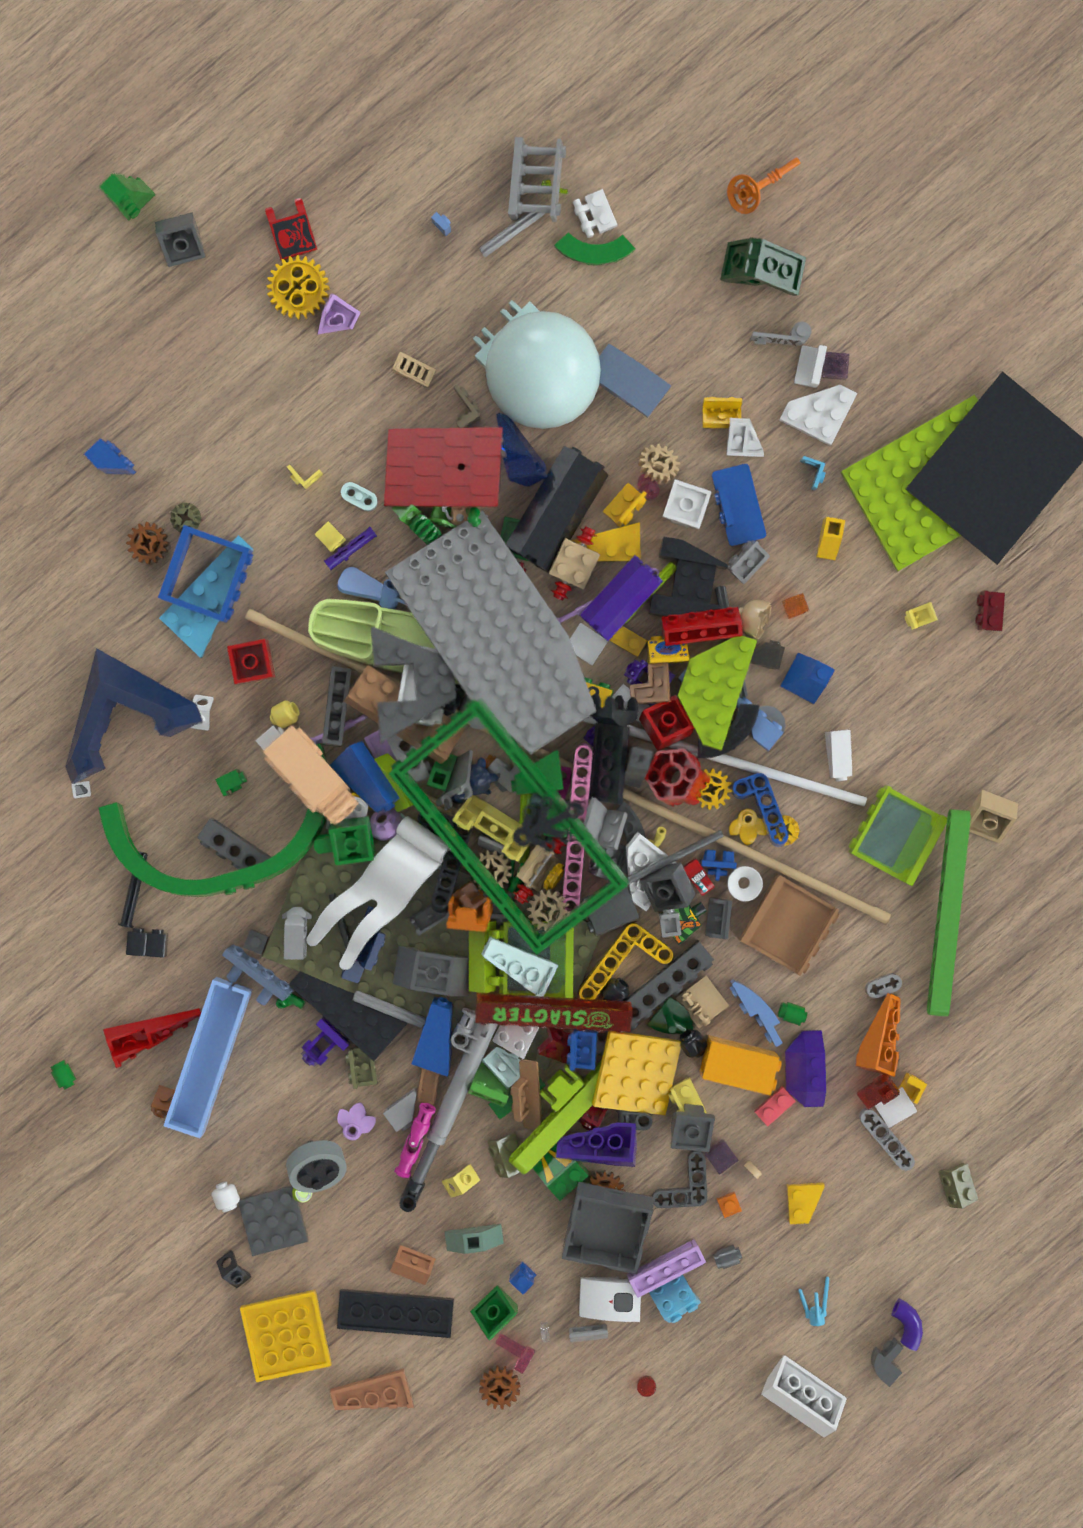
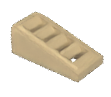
(396, 368)

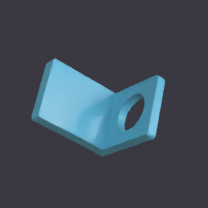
(819, 477)

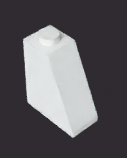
(839, 754)

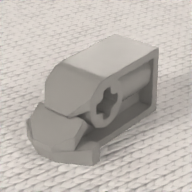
(295, 933)

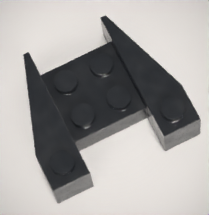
(691, 582)

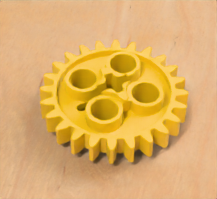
(285, 275)

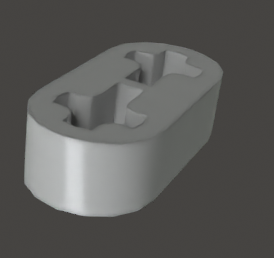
(885, 989)

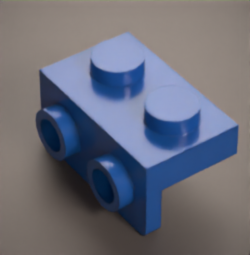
(583, 1049)

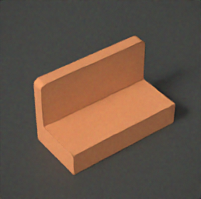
(412, 1265)

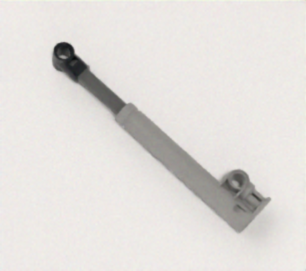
(474, 1047)

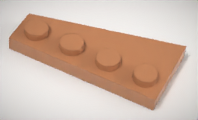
(380, 1391)

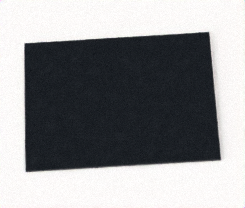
(999, 468)

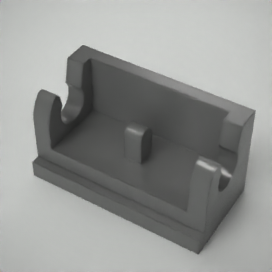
(428, 918)
(718, 918)

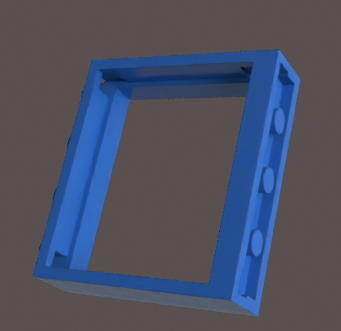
(177, 562)

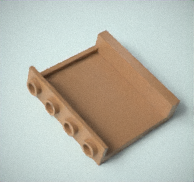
(789, 925)

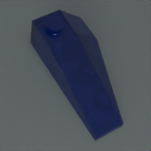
(521, 460)

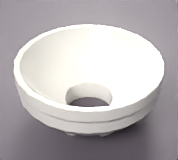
(755, 883)

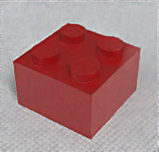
(251, 661)
(666, 723)

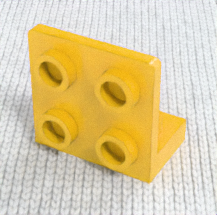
(623, 505)

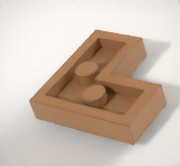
(658, 687)

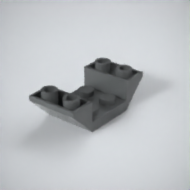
(432, 972)

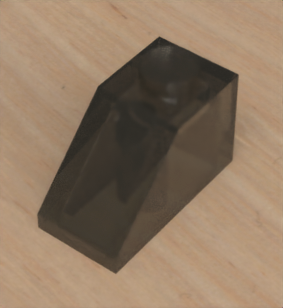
(768, 655)

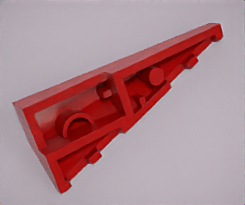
(131, 1038)

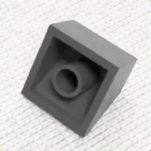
(180, 239)
(668, 888)

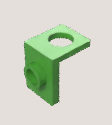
(407, 514)
(440, 518)

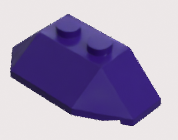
(806, 1069)

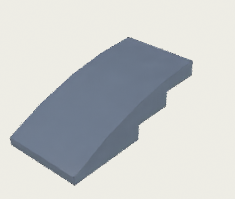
(631, 381)

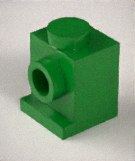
(231, 781)

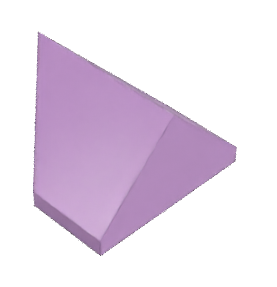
(337, 316)

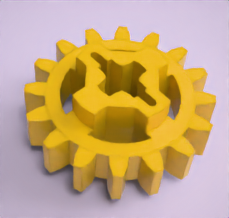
(713, 797)

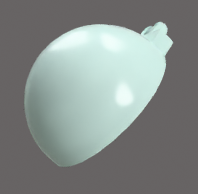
(540, 367)

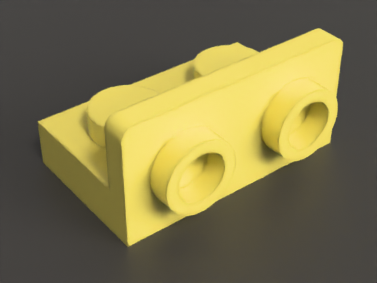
(684, 1093)

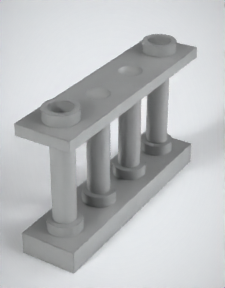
(520, 169)

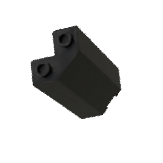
(557, 508)

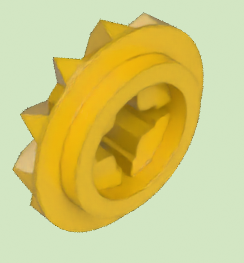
(792, 827)
(554, 877)

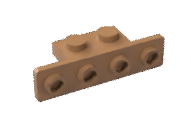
(526, 1095)

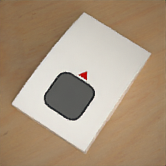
(608, 1299)

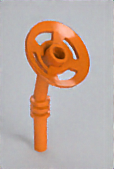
(754, 190)

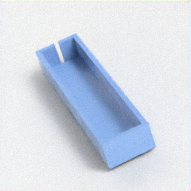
(208, 1057)

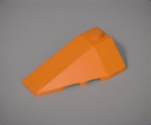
(878, 1047)

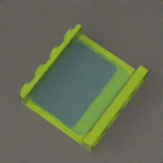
(897, 835)
(559, 952)

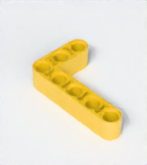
(619, 956)

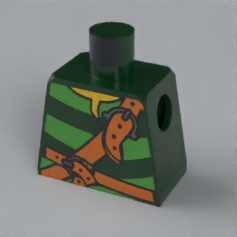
(688, 921)

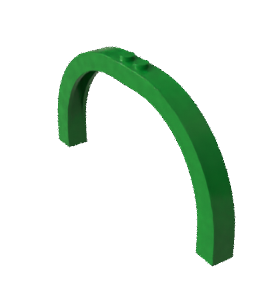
(123, 847)

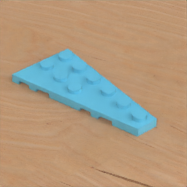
(208, 593)

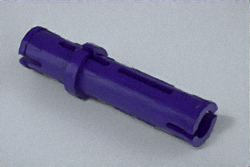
(350, 548)

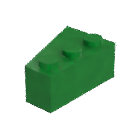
(127, 194)

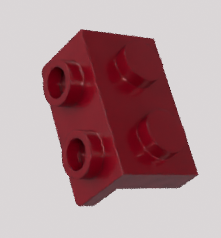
(555, 1045)

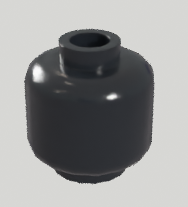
(615, 990)
(693, 1043)

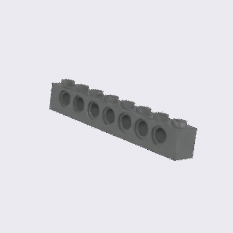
(695, 951)

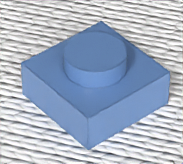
(441, 223)

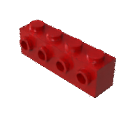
(701, 626)

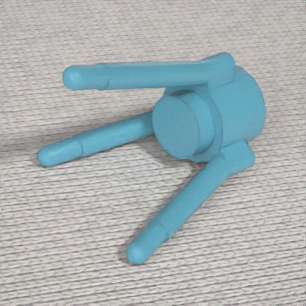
(816, 1314)

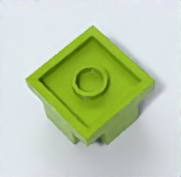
(562, 1087)

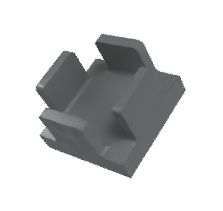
(692, 1129)

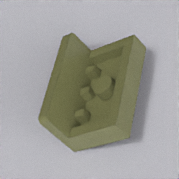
(362, 1068)
(501, 1151)
(958, 1186)

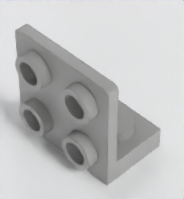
(605, 824)

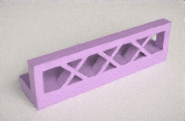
(666, 1268)

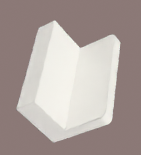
(810, 366)

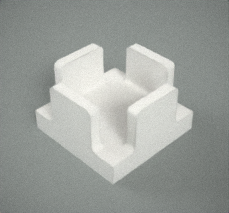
(686, 504)

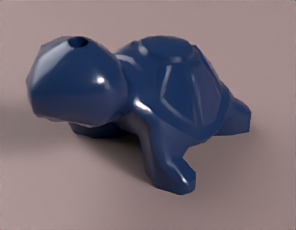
(479, 781)

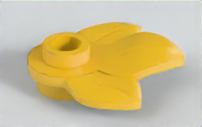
(747, 829)

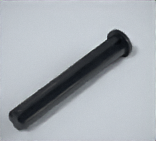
(131, 899)

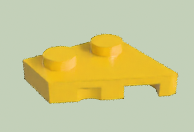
(803, 1201)

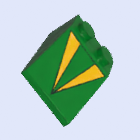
(560, 1174)

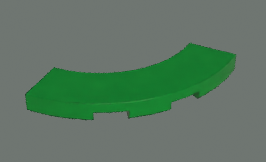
(594, 253)

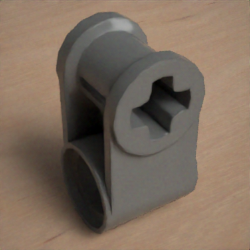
(633, 1117)

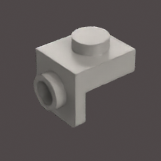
(670, 923)

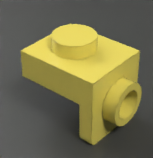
(920, 616)

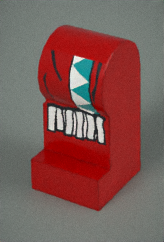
(698, 876)

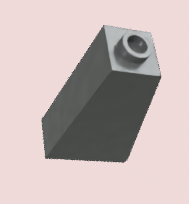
(637, 766)

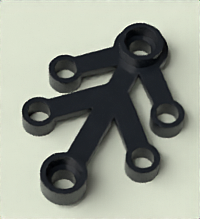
(545, 825)

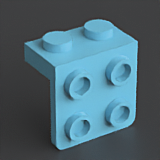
(675, 1299)

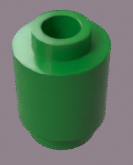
(792, 1013)
(63, 1075)

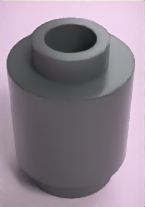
(727, 1257)

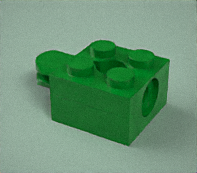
(348, 840)

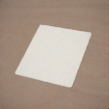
(587, 643)
(896, 1109)

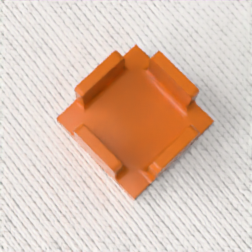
(469, 918)

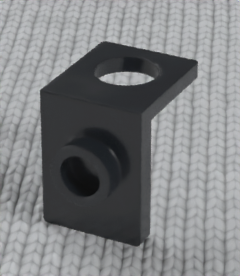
(233, 1273)

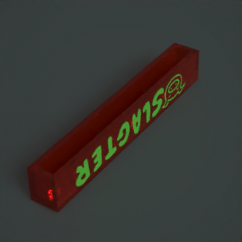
(553, 1012)

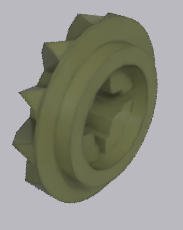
(193, 513)

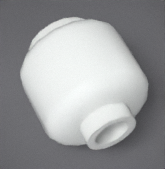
(225, 1196)

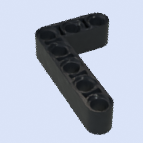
(446, 874)

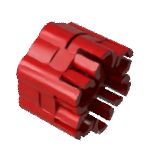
(687, 787)

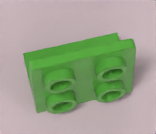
(488, 1087)

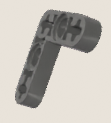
(689, 1192)

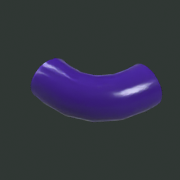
(911, 1322)

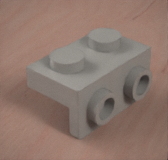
(747, 561)

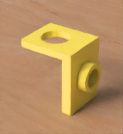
(297, 479)
(330, 537)
(461, 1181)

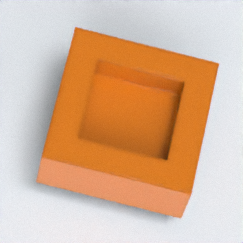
(729, 1204)

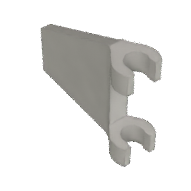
(459, 780)

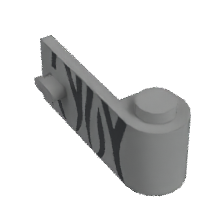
(798, 336)

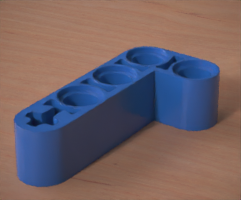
(765, 811)

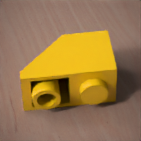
(830, 538)

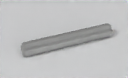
(509, 232)
(389, 1009)

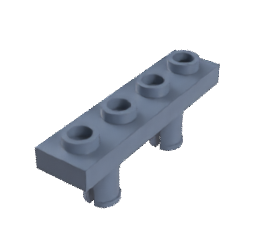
(265, 977)

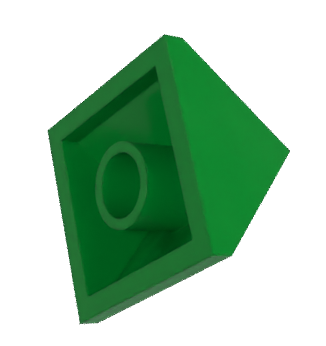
(494, 1312)

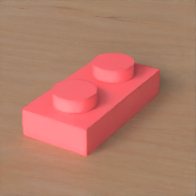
(775, 1106)

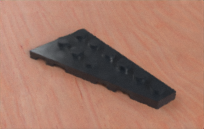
(359, 1023)

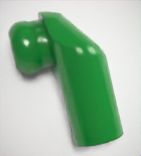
(473, 514)
(291, 1000)

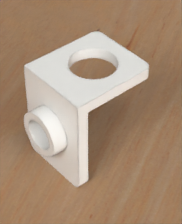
(204, 711)

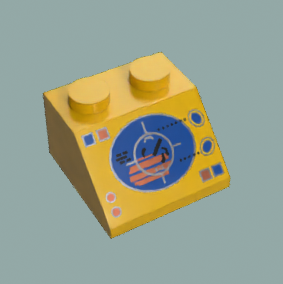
(659, 653)

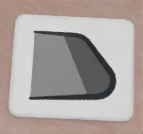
(81, 789)

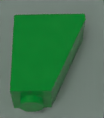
(549, 768)

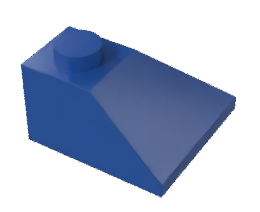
(807, 677)

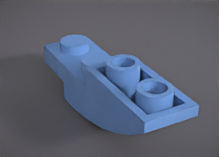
(755, 1005)

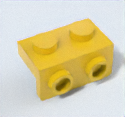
(718, 411)

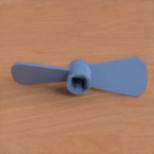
(362, 585)

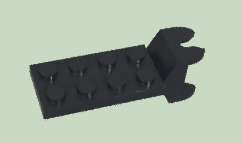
(610, 747)

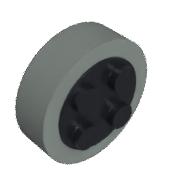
(316, 1166)

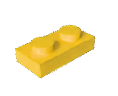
(628, 641)

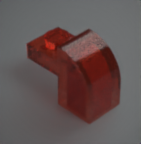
(880, 1090)

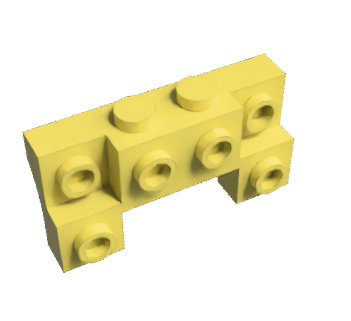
(491, 822)

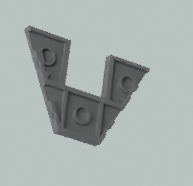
(431, 676)

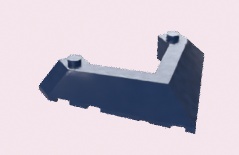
(116, 683)

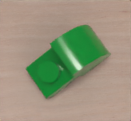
(441, 773)

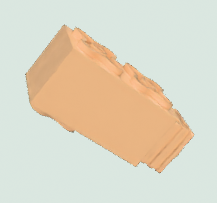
(312, 779)

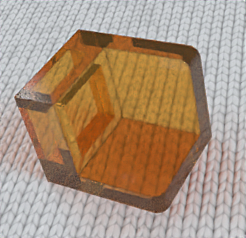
(795, 606)

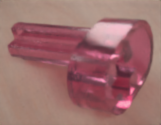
(652, 488)
(524, 1353)

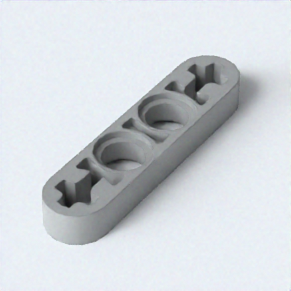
(886, 1139)

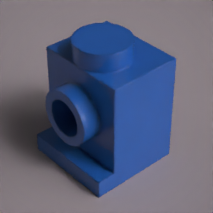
(522, 1278)

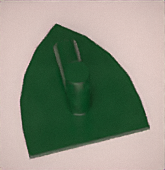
(671, 1018)

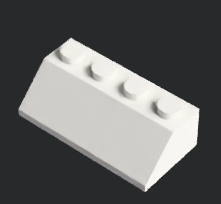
(804, 1396)

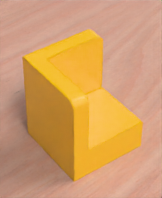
(913, 1087)

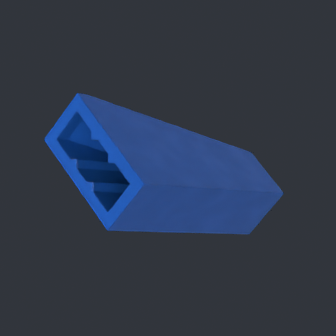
(365, 777)
(435, 1044)

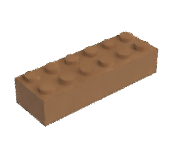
(375, 688)

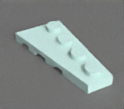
(526, 968)

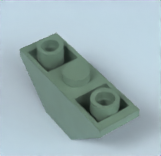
(474, 1239)

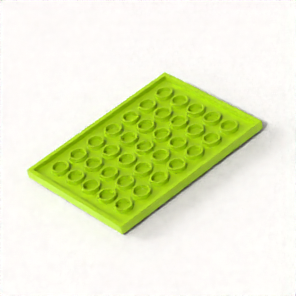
(879, 485)

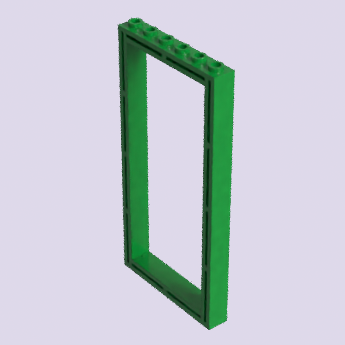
(536, 941)

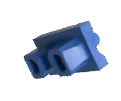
(709, 861)

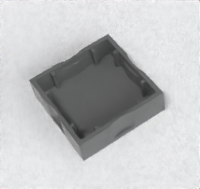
(607, 1227)

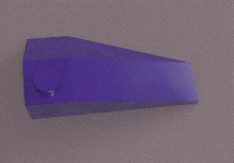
(605, 1145)

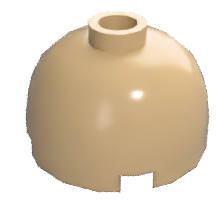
(754, 617)

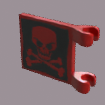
(292, 233)

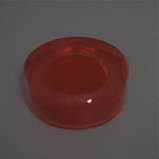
(646, 1386)

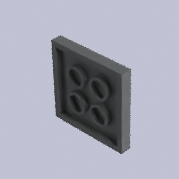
(272, 1221)

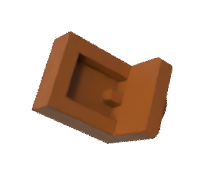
(162, 1101)

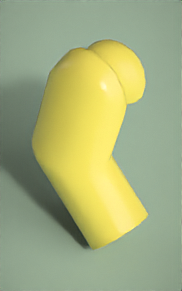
(659, 836)

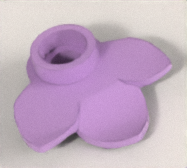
(355, 1118)

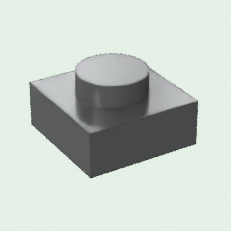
(256, 941)

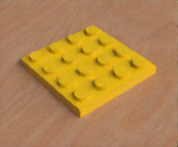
(636, 1073)
(285, 1335)

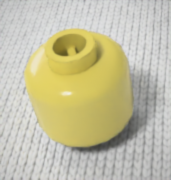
(284, 714)

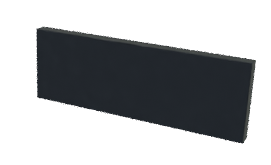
(395, 1313)

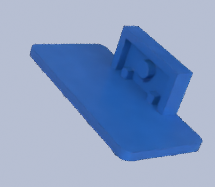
(738, 504)

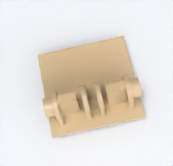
(702, 1002)

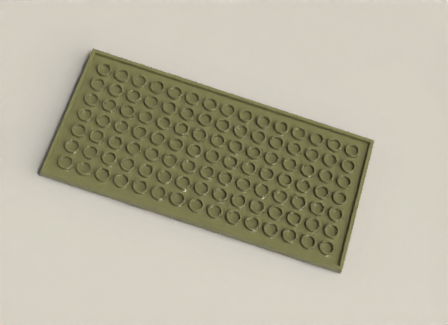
(320, 877)

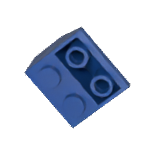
(107, 458)

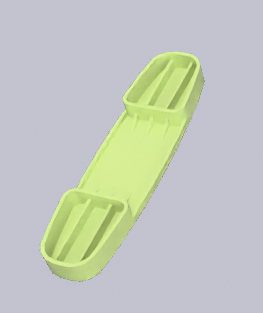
(346, 629)

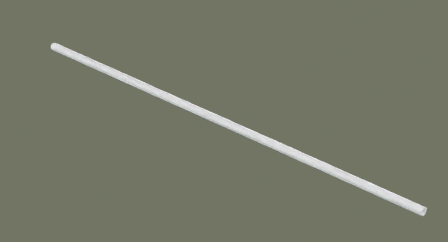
(755, 768)

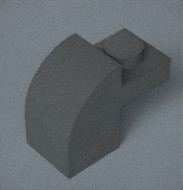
(883, 1361)

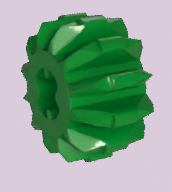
(425, 529)

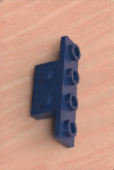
(368, 956)

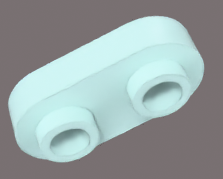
(359, 497)

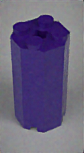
(621, 598)

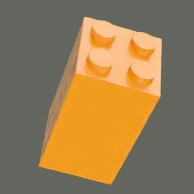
(740, 1065)

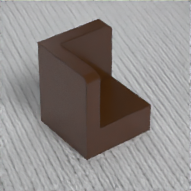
(469, 896)

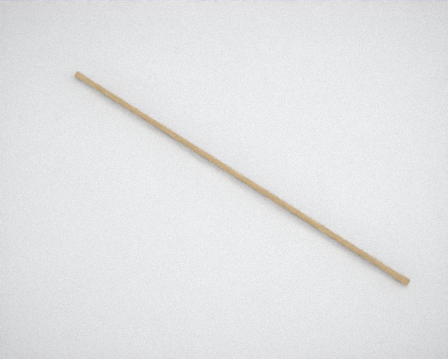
(873, 912)

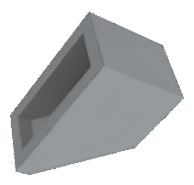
(402, 1111)

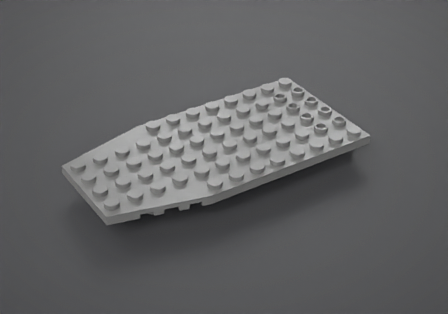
(495, 632)

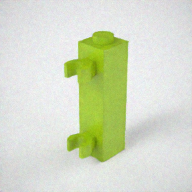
(481, 971)

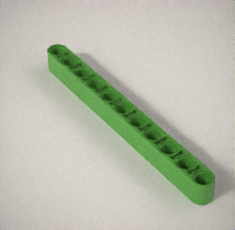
(948, 912)

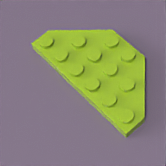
(713, 688)

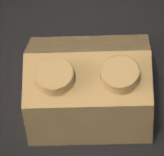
(992, 816)

